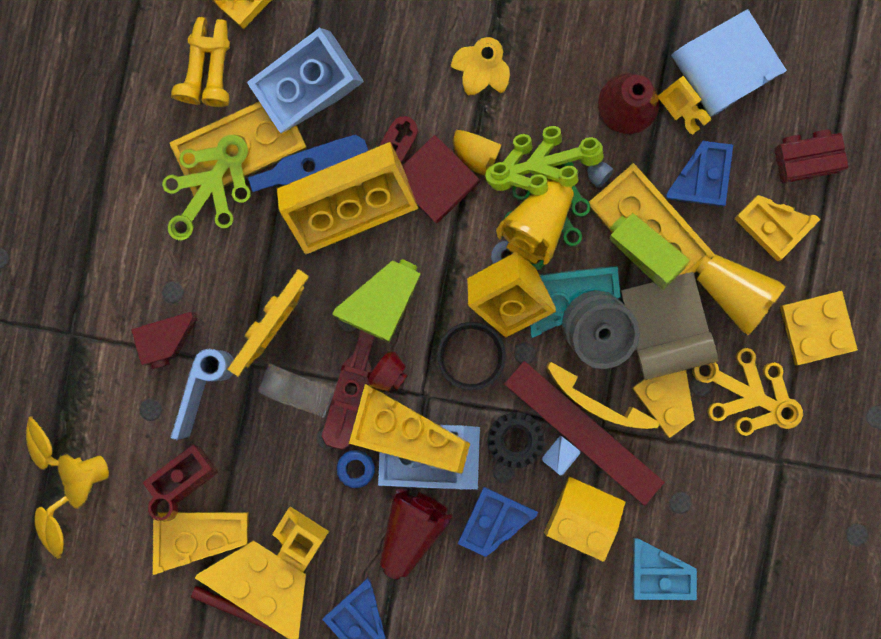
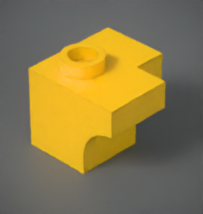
(299, 538)

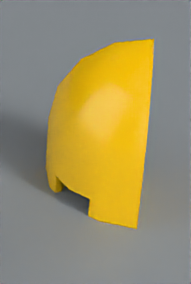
(475, 151)

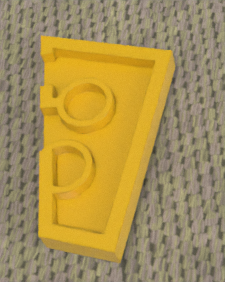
(196, 536)

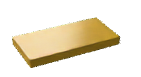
(255, 127)
(636, 194)

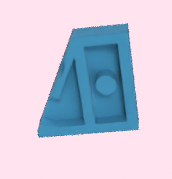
(661, 575)

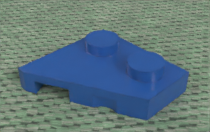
(704, 176)
(493, 522)
(357, 615)

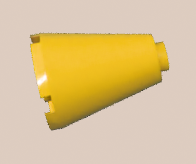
(537, 223)
(739, 290)

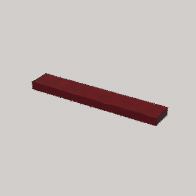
(584, 433)

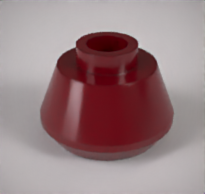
(388, 373)

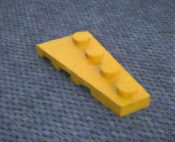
(399, 431)

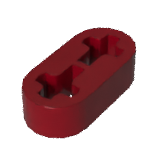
(407, 142)

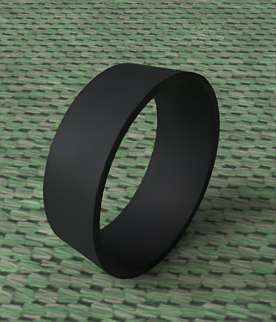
(501, 354)

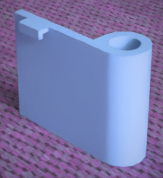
(728, 62)
(199, 374)

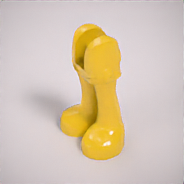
(190, 90)

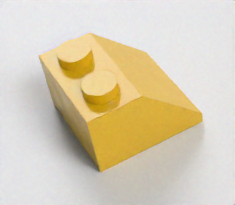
(509, 295)
(585, 519)

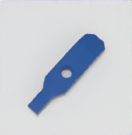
(323, 156)

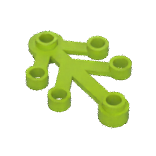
(509, 173)
(210, 183)

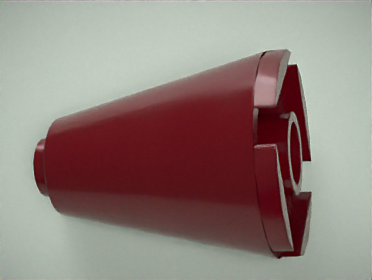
(628, 103)
(411, 531)

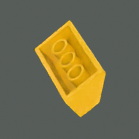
(346, 198)

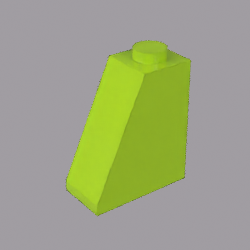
(648, 250)
(381, 300)

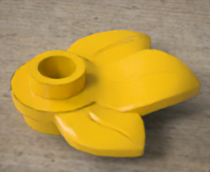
(479, 70)

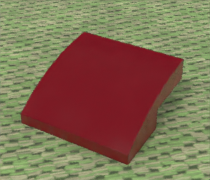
(438, 179)

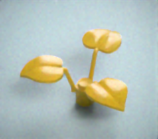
(76, 478)

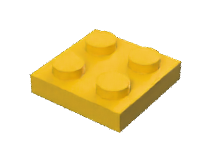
(818, 328)

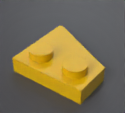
(775, 225)
(667, 401)

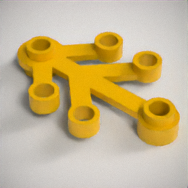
(753, 395)

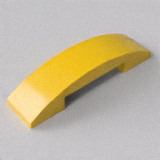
(566, 381)

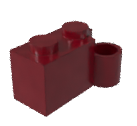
(178, 480)

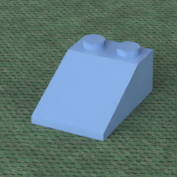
(305, 80)
(408, 473)

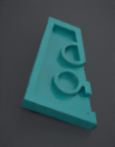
(568, 285)

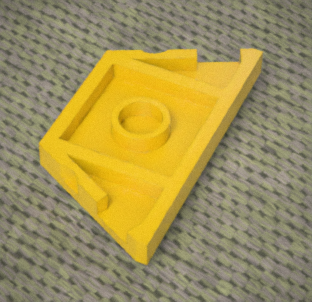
(262, 333)
(261, 586)

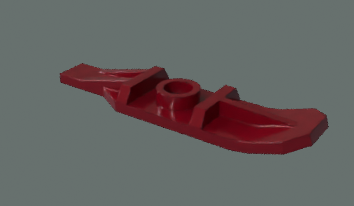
(345, 406)

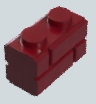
(811, 157)

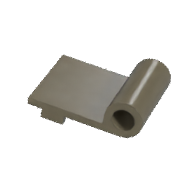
(670, 327)

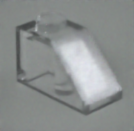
(296, 390)

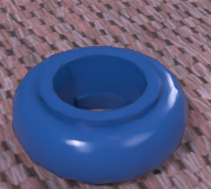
(355, 482)

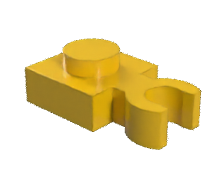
(681, 100)

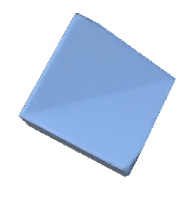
(561, 455)

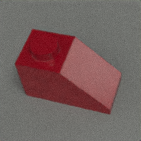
(163, 339)

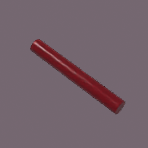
(225, 605)

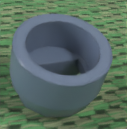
(599, 174)

